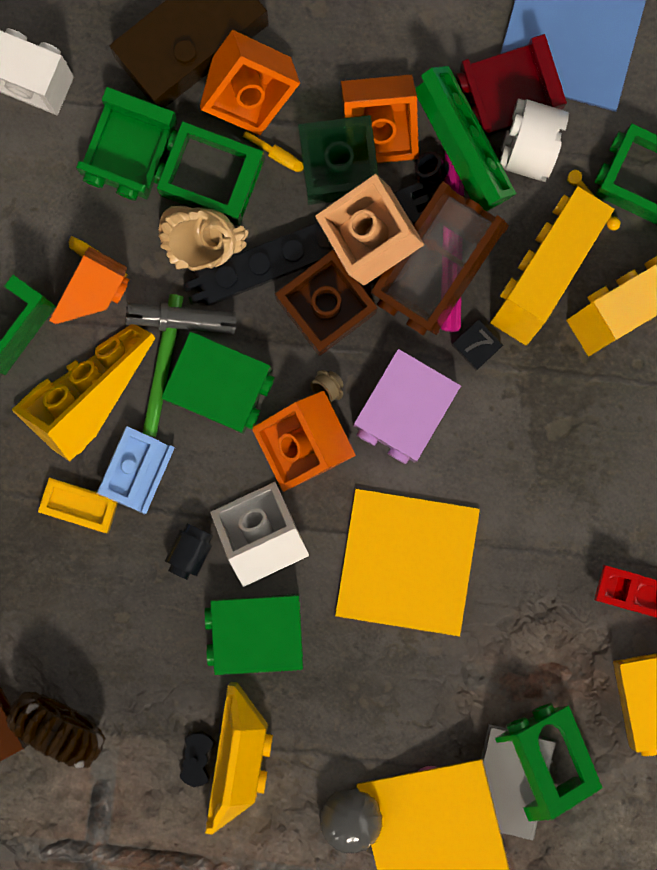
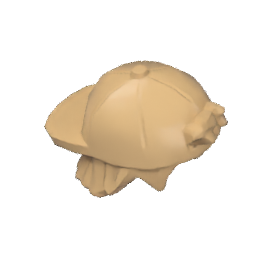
(199, 237)

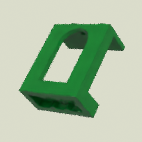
(551, 800)

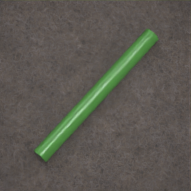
(161, 373)

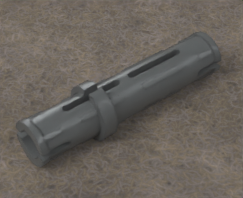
(180, 318)

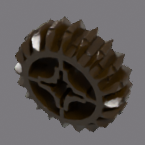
(55, 730)

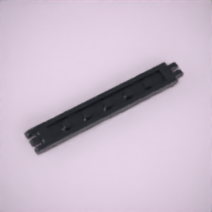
(281, 256)

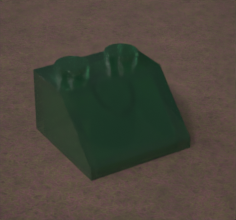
(336, 157)

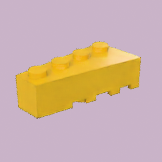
(552, 266)
(617, 311)

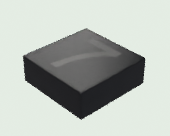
(477, 345)

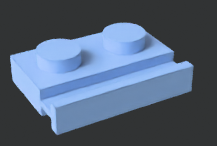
(135, 470)

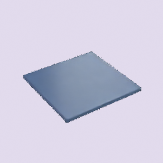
(587, 42)

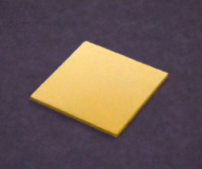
(407, 562)
(437, 820)

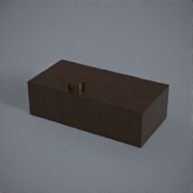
(178, 40)

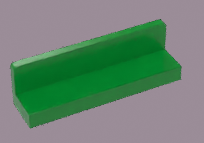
(463, 138)

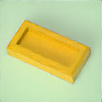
(77, 505)

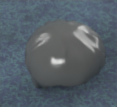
(351, 821)

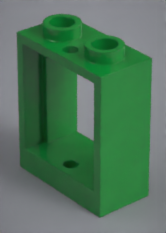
(608, 173)
(245, 183)

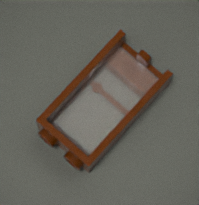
(434, 277)

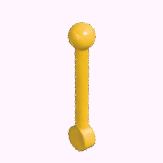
(575, 178)

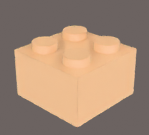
(369, 230)

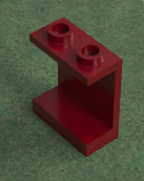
(502, 79)

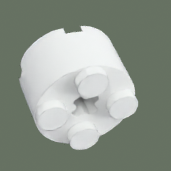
(533, 139)

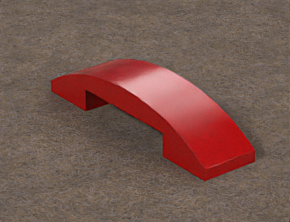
(627, 591)

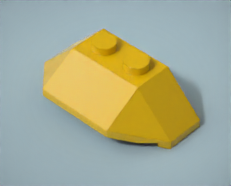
(238, 759)

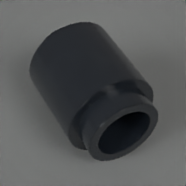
(189, 551)

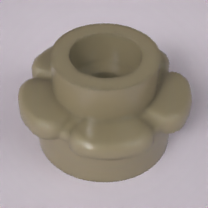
(328, 382)

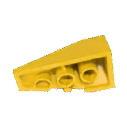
(76, 405)

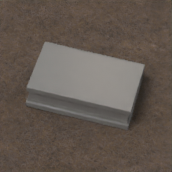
(509, 783)

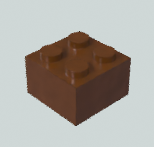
(326, 303)

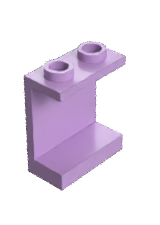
(405, 407)

